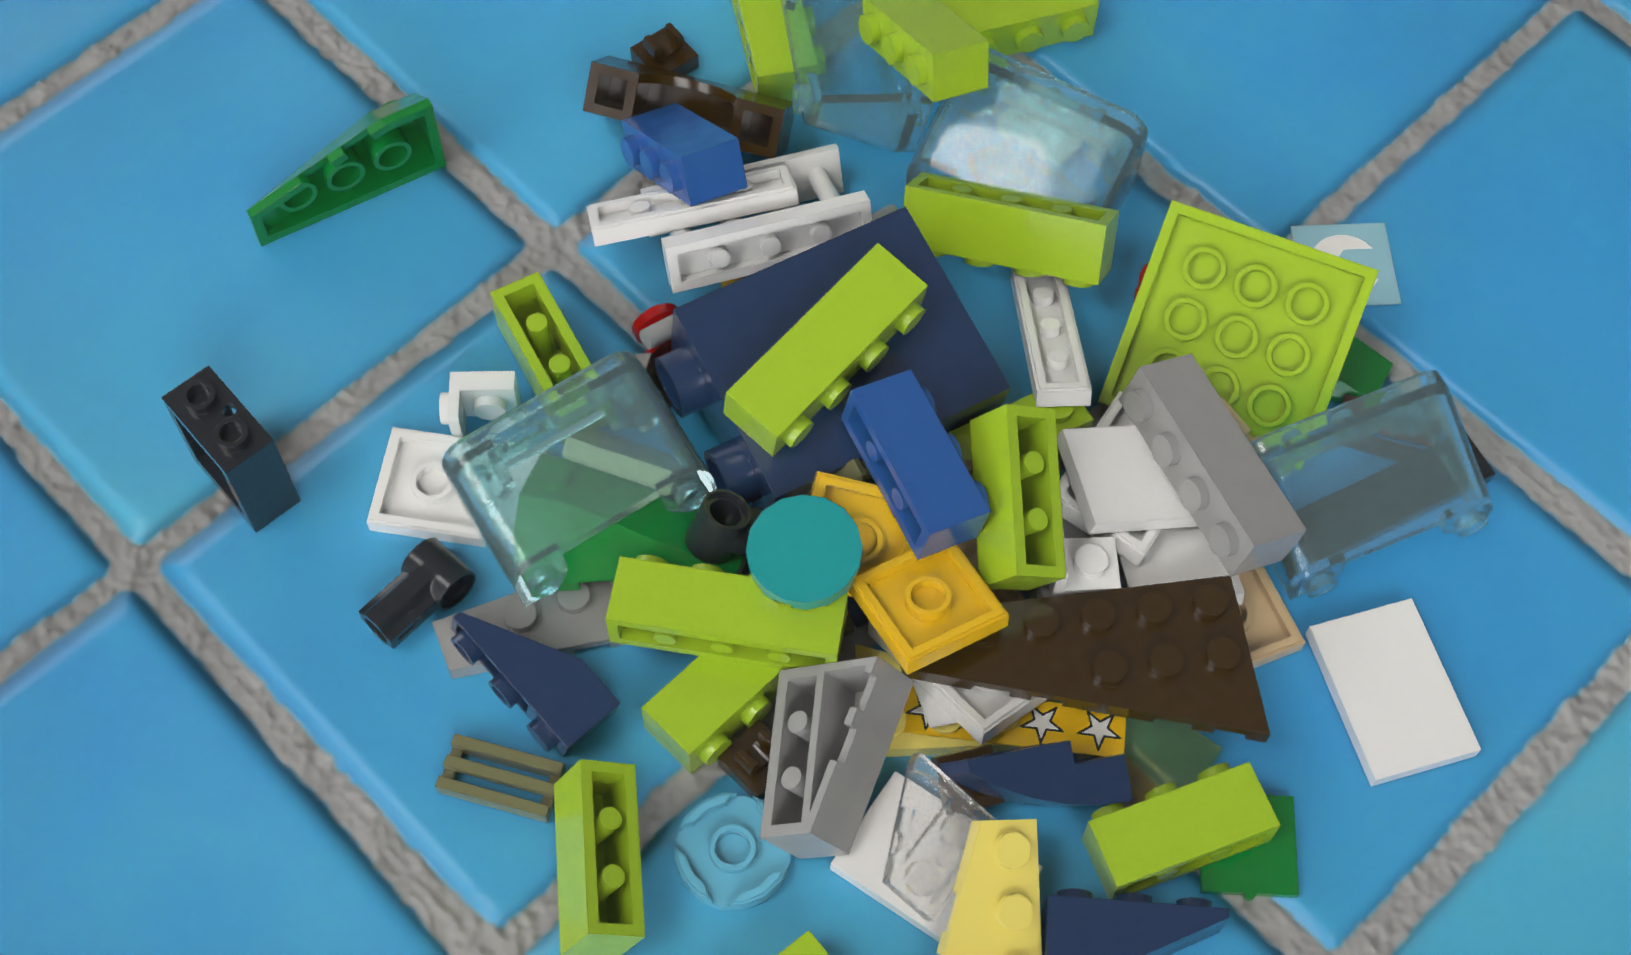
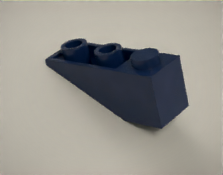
(548, 685)
(1125, 926)

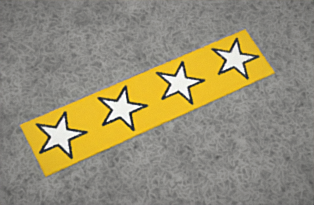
(1049, 722)

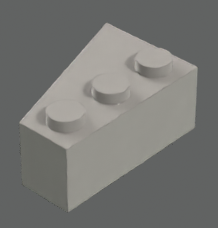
(828, 752)

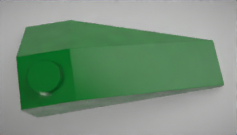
(363, 162)

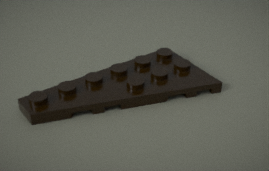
(1125, 654)

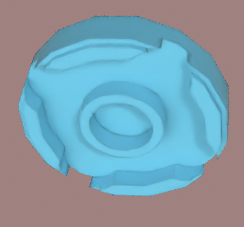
(723, 854)

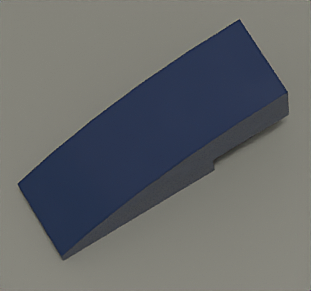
(1044, 776)

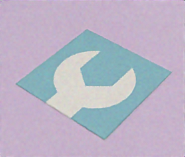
(1361, 244)

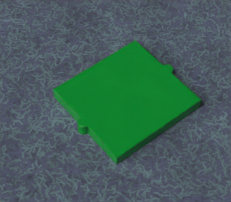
(1262, 870)

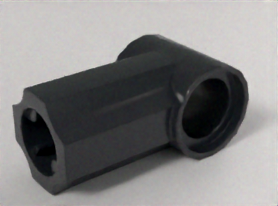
(721, 527)
(428, 582)

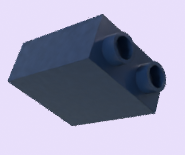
(734, 326)

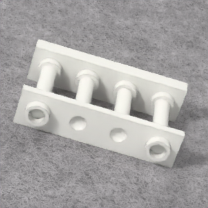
(754, 243)

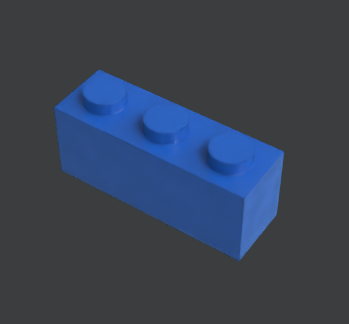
(683, 154)
(915, 463)

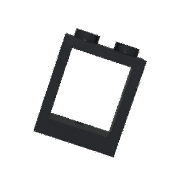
(232, 448)

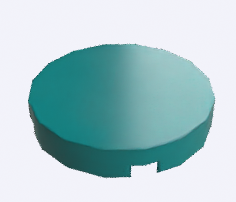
(804, 551)

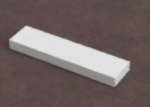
(664, 212)
(1051, 341)

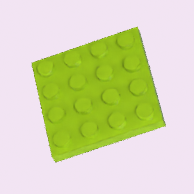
(1253, 312)

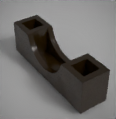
(629, 88)

